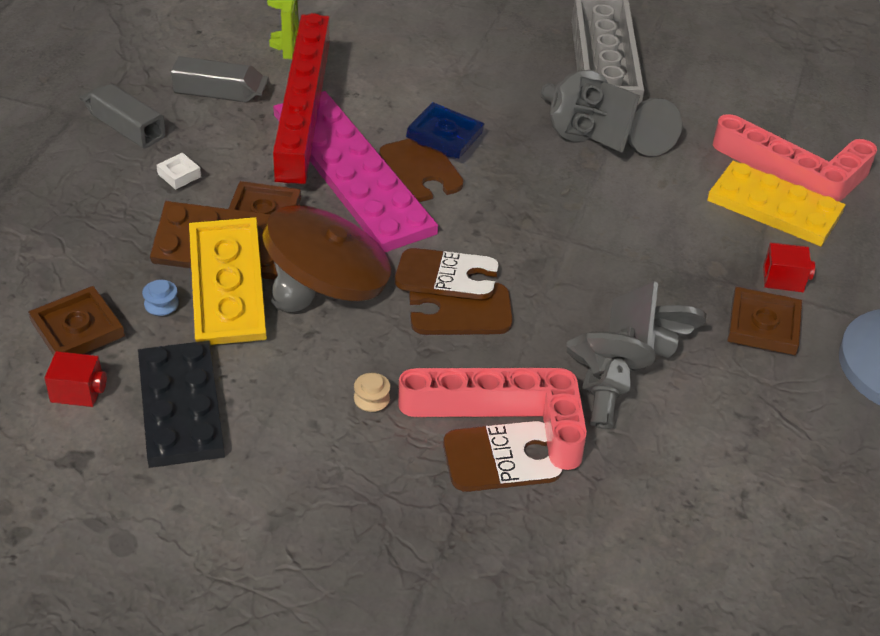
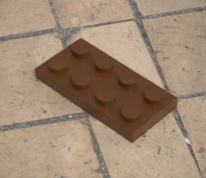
(173, 236)

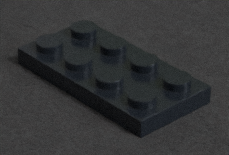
(180, 404)

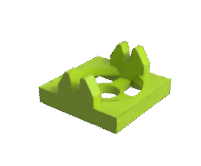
(286, 38)

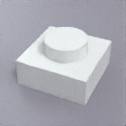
(178, 171)

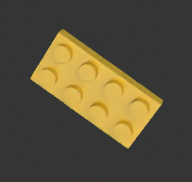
(776, 202)
(227, 281)

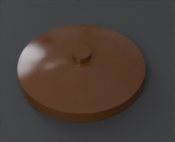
(326, 253)

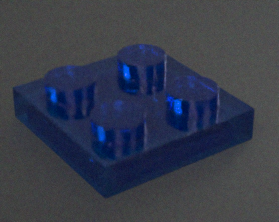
(445, 130)

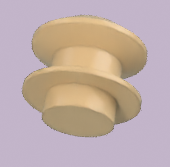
(371, 392)

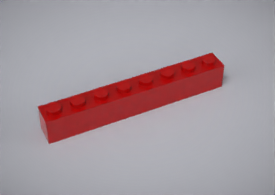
(301, 100)

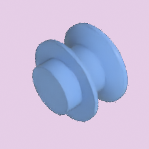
(160, 297)

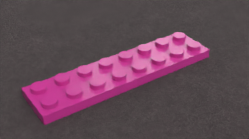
(365, 181)

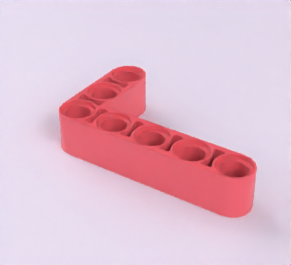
(792, 163)
(503, 394)

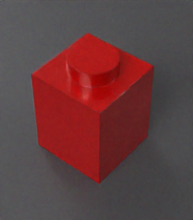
(788, 267)
(75, 379)

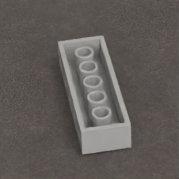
(607, 42)

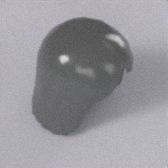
(290, 294)

